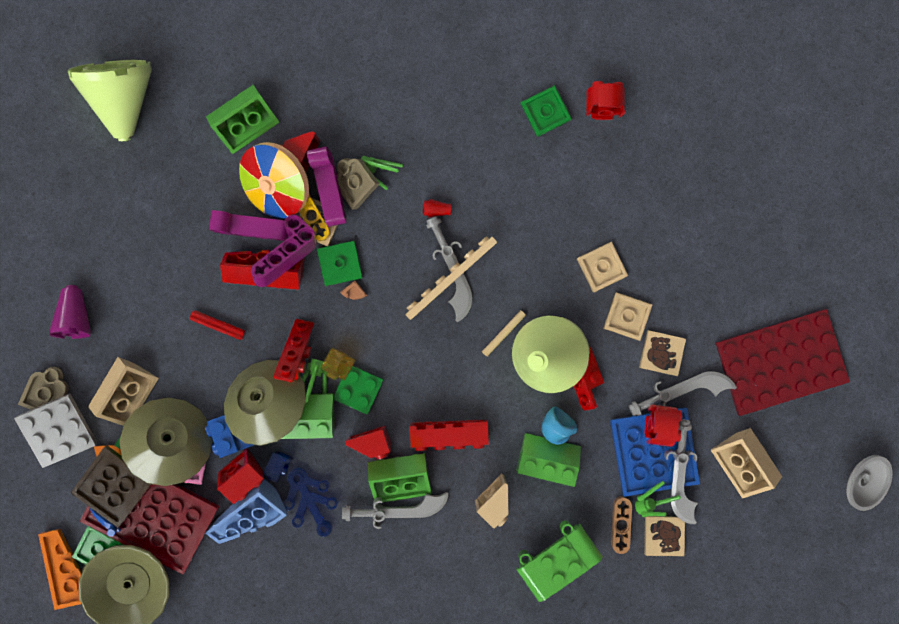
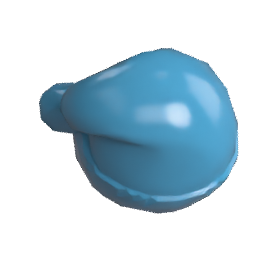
(558, 426)

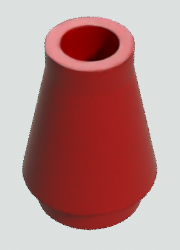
(435, 208)

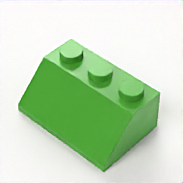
(242, 119)
(317, 418)
(549, 461)
(399, 478)

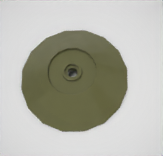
(270, 416)
(159, 460)
(107, 596)

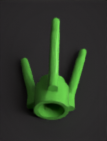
(373, 163)
(315, 369)
(646, 505)

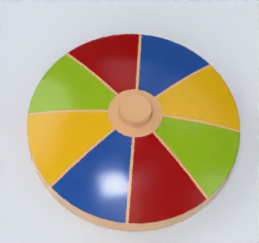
(274, 180)

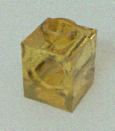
(337, 364)

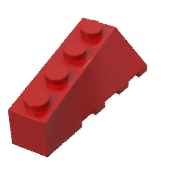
(237, 270)
(449, 433)

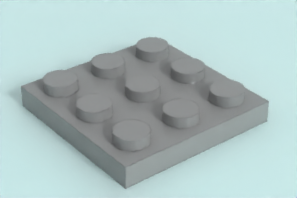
(56, 430)

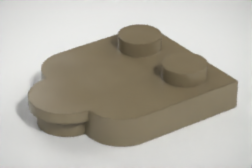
(355, 181)
(44, 388)

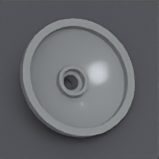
(869, 482)

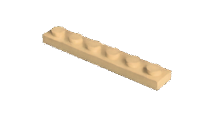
(442, 283)

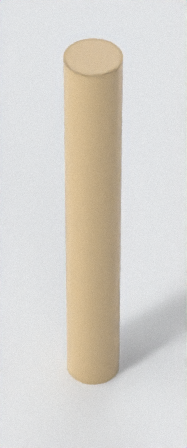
(503, 333)

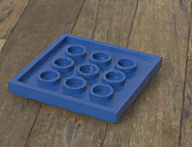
(644, 464)

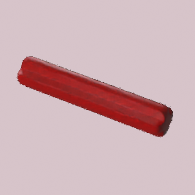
(217, 325)

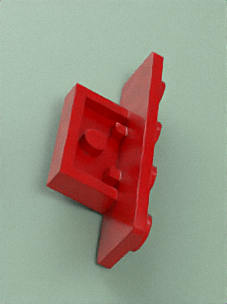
(295, 352)
(590, 380)

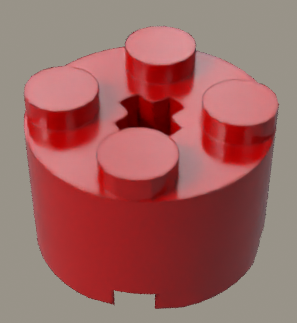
(605, 100)
(663, 425)

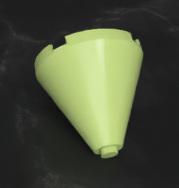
(114, 92)
(550, 354)

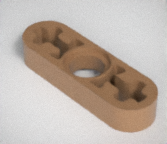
(616, 538)

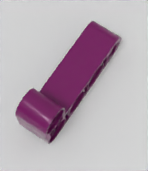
(328, 185)
(247, 226)
(264, 270)

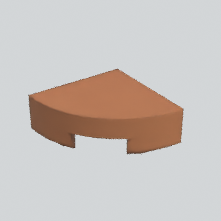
(353, 291)

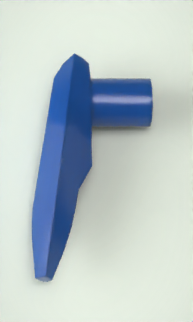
(112, 529)

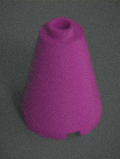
(70, 315)

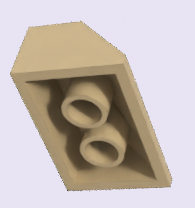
(122, 391)
(747, 463)
(493, 502)

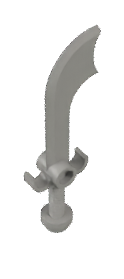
(463, 296)
(712, 381)
(429, 506)
(683, 507)

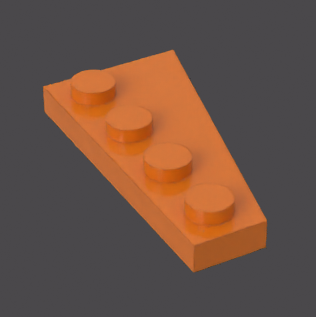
(61, 569)

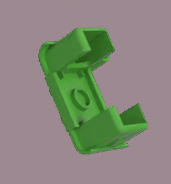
(559, 562)

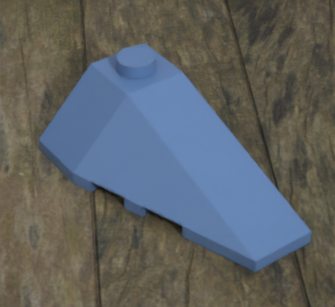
(256, 510)

